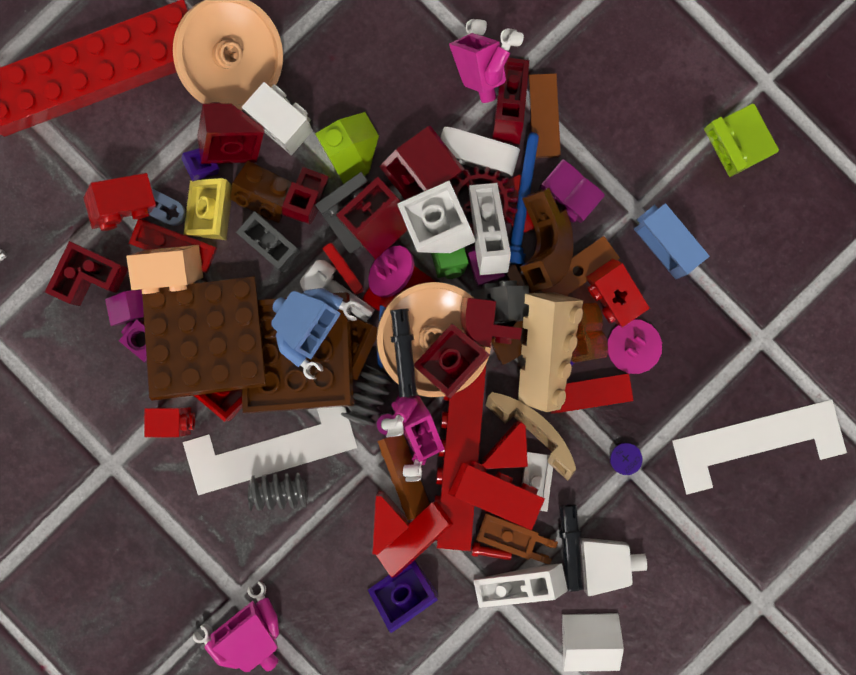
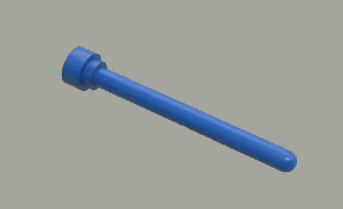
(517, 255)

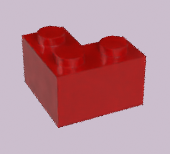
(118, 198)

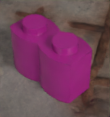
(572, 191)

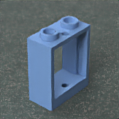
(670, 241)

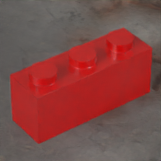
(497, 494)

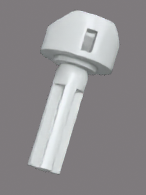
(321, 275)

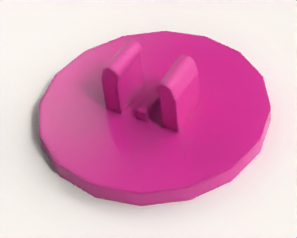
(391, 271)
(634, 347)

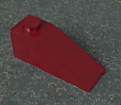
(511, 102)

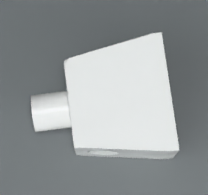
(608, 565)

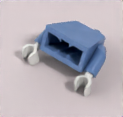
(304, 323)

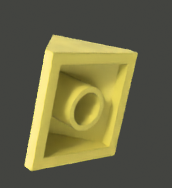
(208, 209)

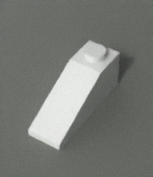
(489, 229)
(521, 586)

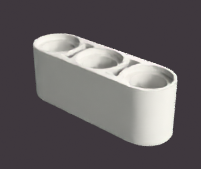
(481, 151)

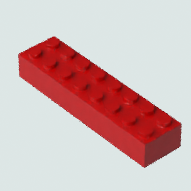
(89, 69)

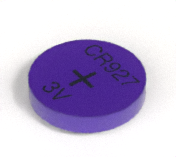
(626, 459)

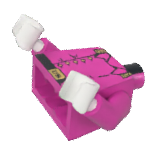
(482, 58)
(419, 429)
(246, 637)

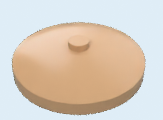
(226, 51)
(430, 313)

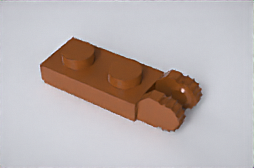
(513, 538)

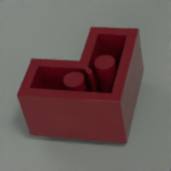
(79, 269)

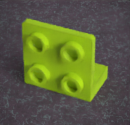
(741, 139)

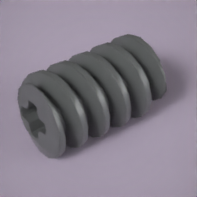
(369, 396)
(277, 492)

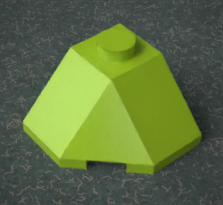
(349, 145)

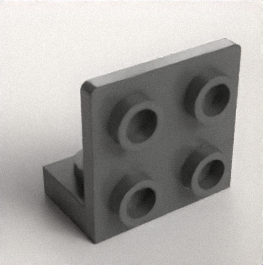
(336, 202)

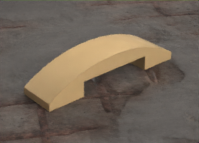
(507, 407)

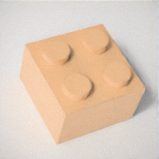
(165, 268)

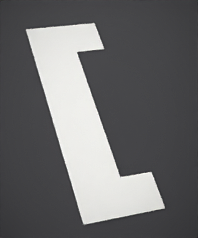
(756, 436)
(270, 456)

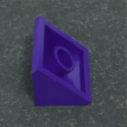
(403, 596)

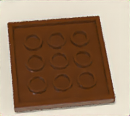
(203, 339)
(286, 383)

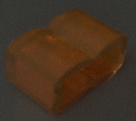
(590, 337)

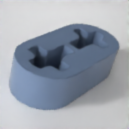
(165, 201)

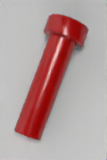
(491, 552)

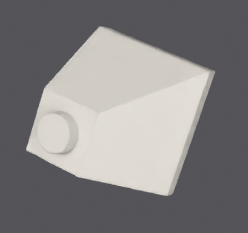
(436, 220)

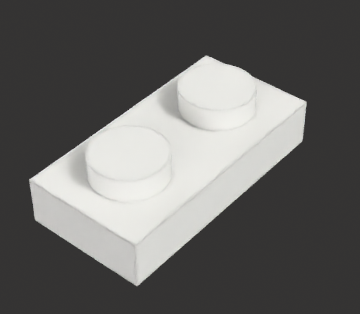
(539, 475)

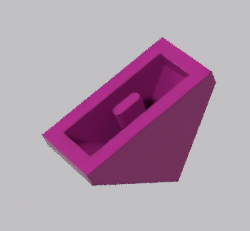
(125, 307)

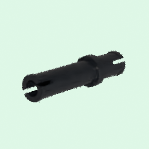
(403, 352)
(571, 549)

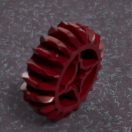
(485, 178)

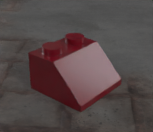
(228, 135)

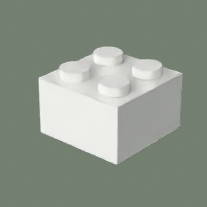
(281, 121)

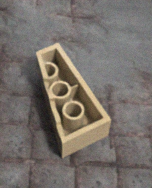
(548, 349)

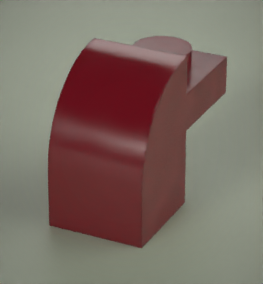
(304, 195)
(478, 323)

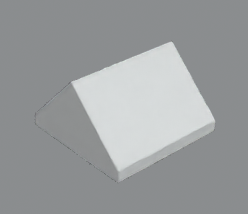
(592, 642)

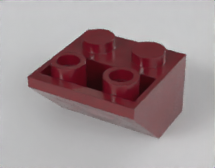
(421, 164)
(374, 218)

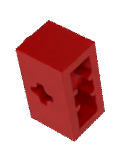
(629, 300)
(168, 421)

